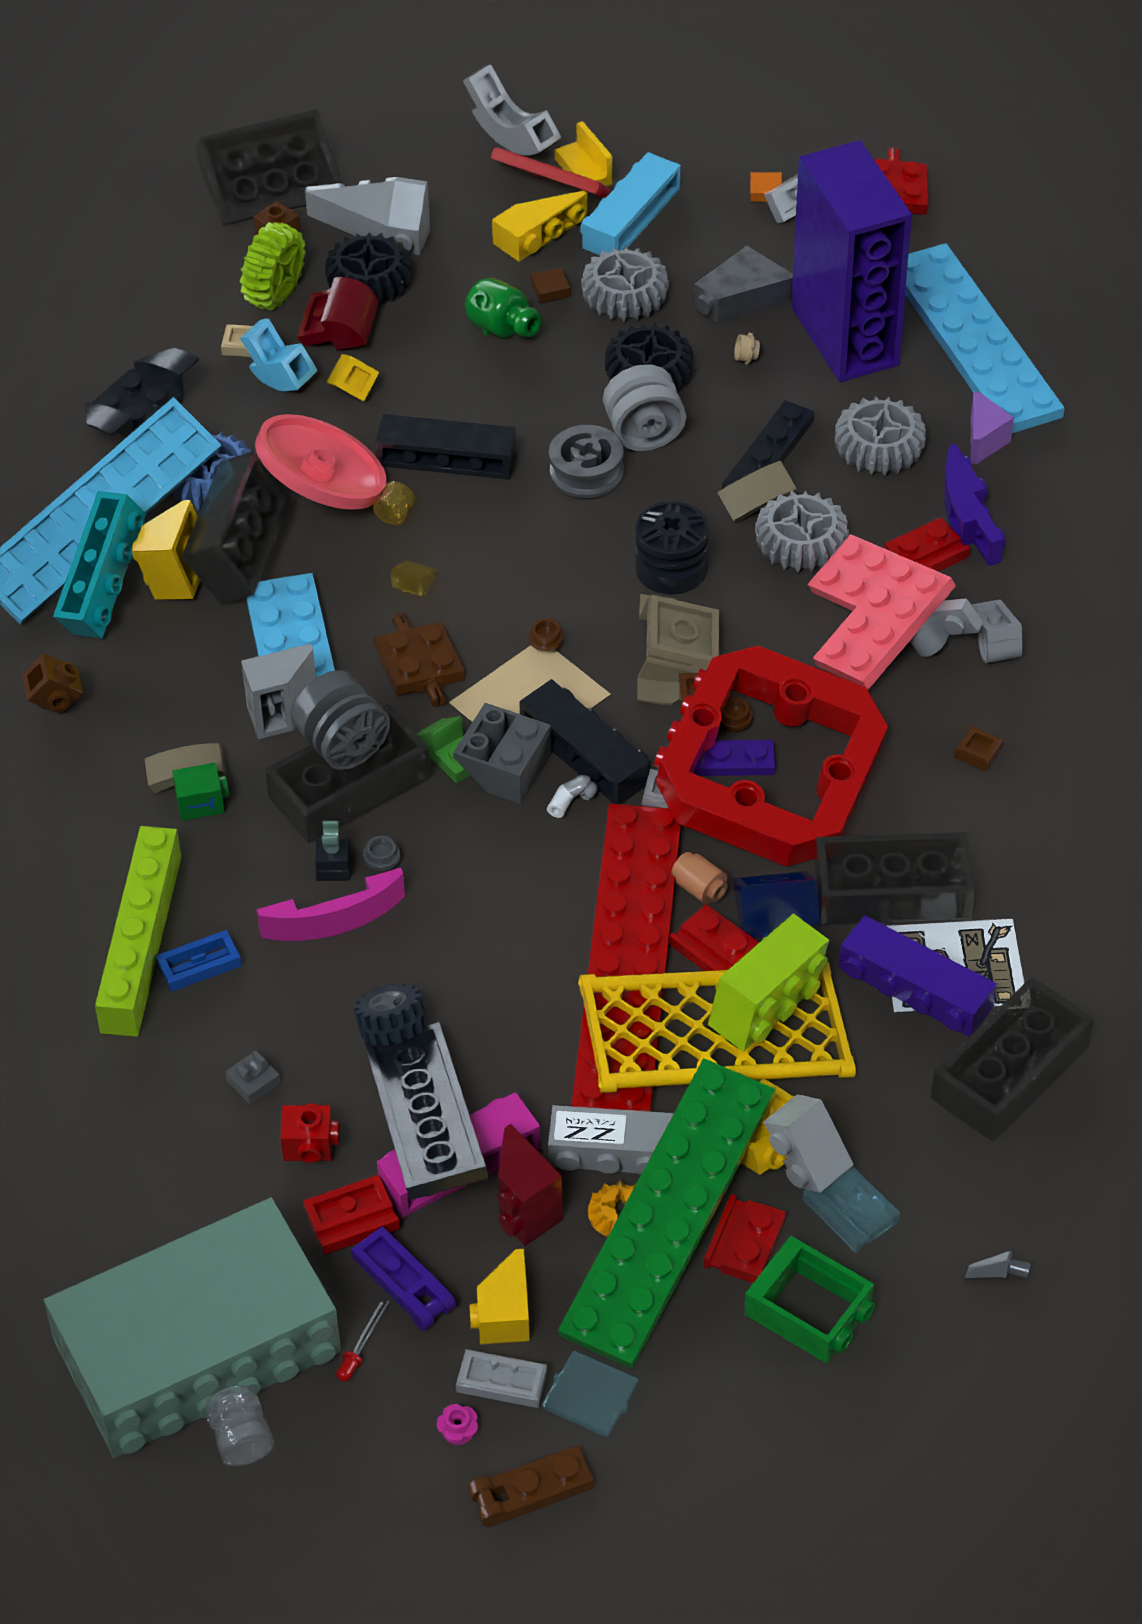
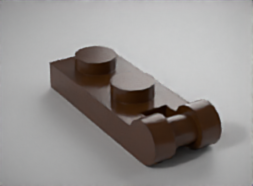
(531, 1486)

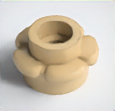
(746, 348)

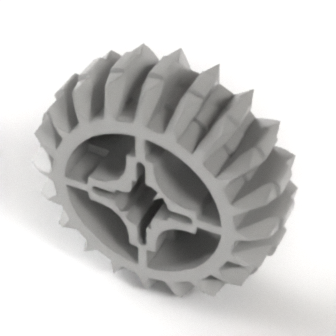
(625, 284)
(880, 435)
(800, 530)

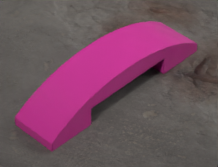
(333, 917)

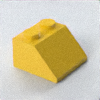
(160, 553)

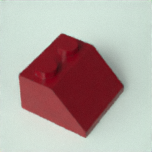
(527, 1189)

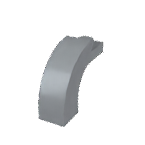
(505, 121)

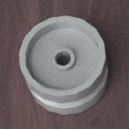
(644, 407)

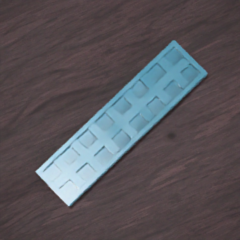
(977, 338)
(143, 466)

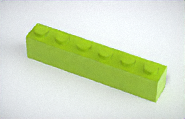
(138, 931)

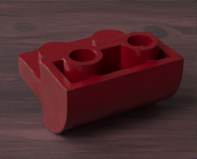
(339, 315)

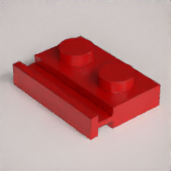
(931, 545)
(711, 940)
(350, 1214)
(744, 1239)

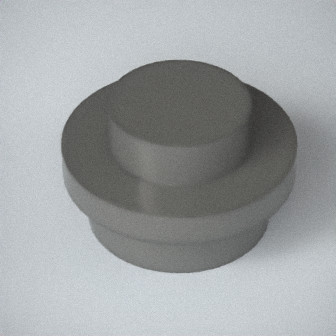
(381, 853)

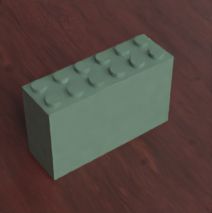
(192, 1321)

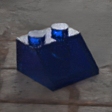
(770, 899)

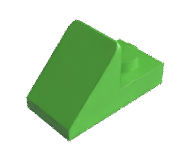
(442, 741)

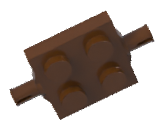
(419, 659)

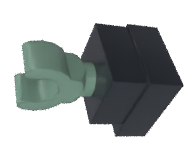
(332, 855)

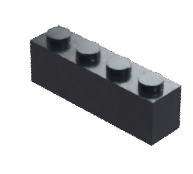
(446, 446)
(588, 742)

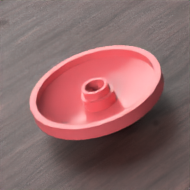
(320, 461)

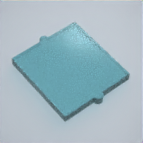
(590, 1393)

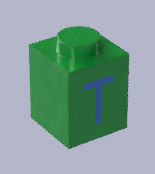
(199, 791)

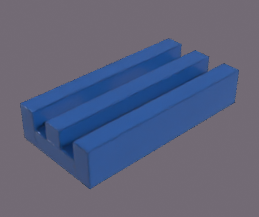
(201, 965)

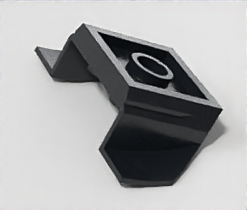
(140, 392)

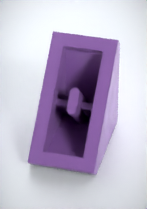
(989, 428)

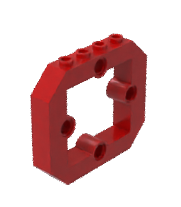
(739, 812)

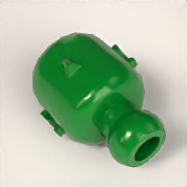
(501, 309)

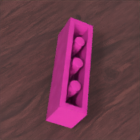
(489, 1130)

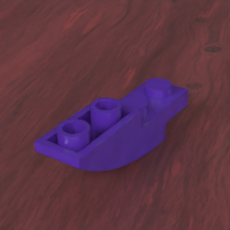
(966, 509)

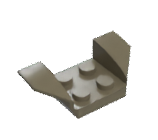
(679, 640)

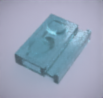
(853, 1209)

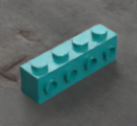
(99, 565)

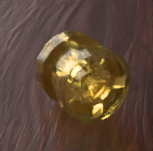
(394, 503)

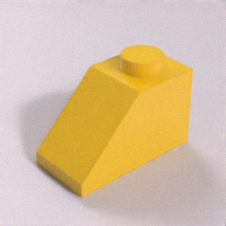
(503, 1303)

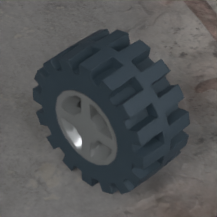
(390, 1014)

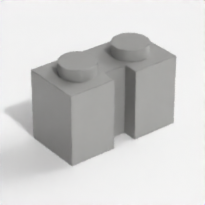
(810, 1143)

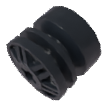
(671, 547)

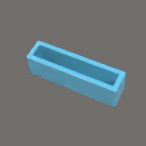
(631, 205)

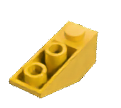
(535, 223)

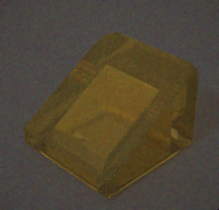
(413, 577)

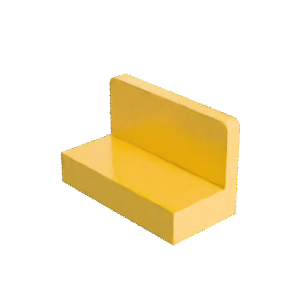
(586, 156)

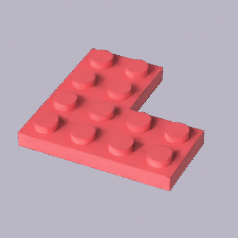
(887, 602)

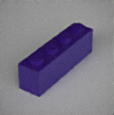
(917, 976)

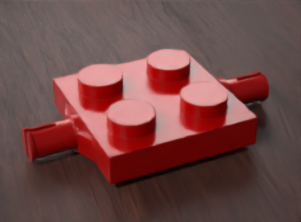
(907, 179)

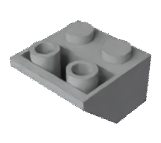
(273, 685)

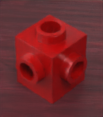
(308, 1133)

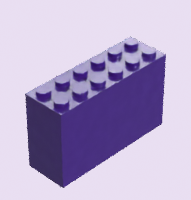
(850, 260)

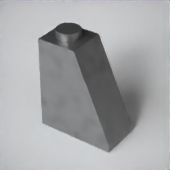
(742, 287)

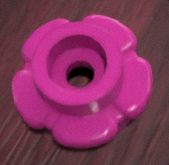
(459, 1433)

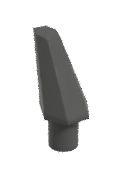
(998, 1268)

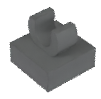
(253, 1077)

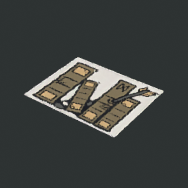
(981, 946)

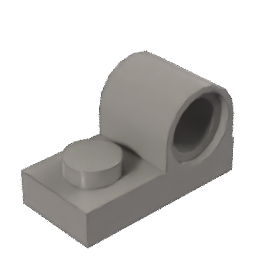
(950, 618)
(1000, 633)

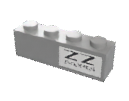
(604, 1138)

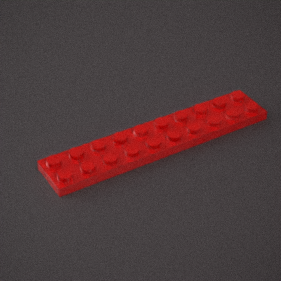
(629, 939)

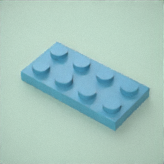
(289, 615)

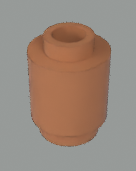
(700, 877)

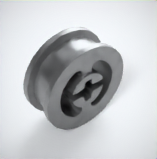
(586, 474)

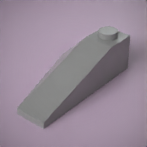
(391, 207)

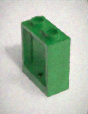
(801, 1258)

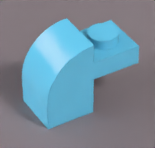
(274, 363)

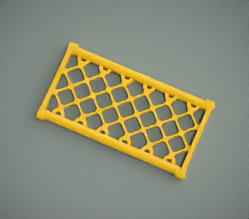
(688, 985)

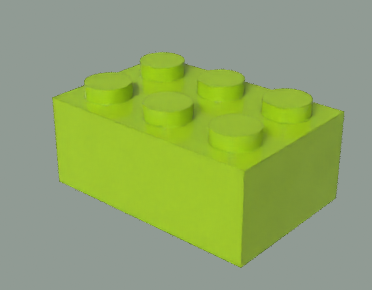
(769, 983)

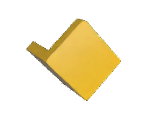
(353, 377)

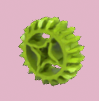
(272, 265)

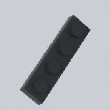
(774, 441)

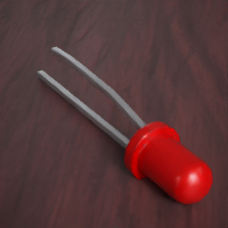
(352, 1360)

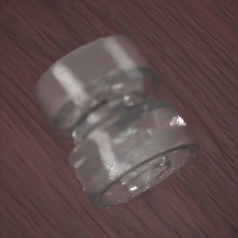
(239, 1425)

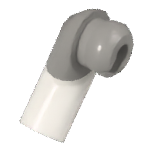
(568, 791)

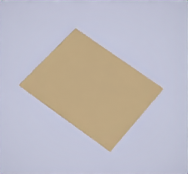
(523, 676)

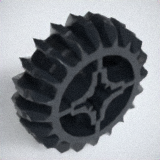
(374, 262)
(653, 347)

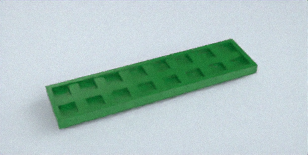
(667, 1214)

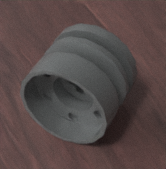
(340, 719)

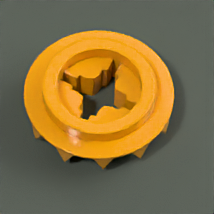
(603, 1203)

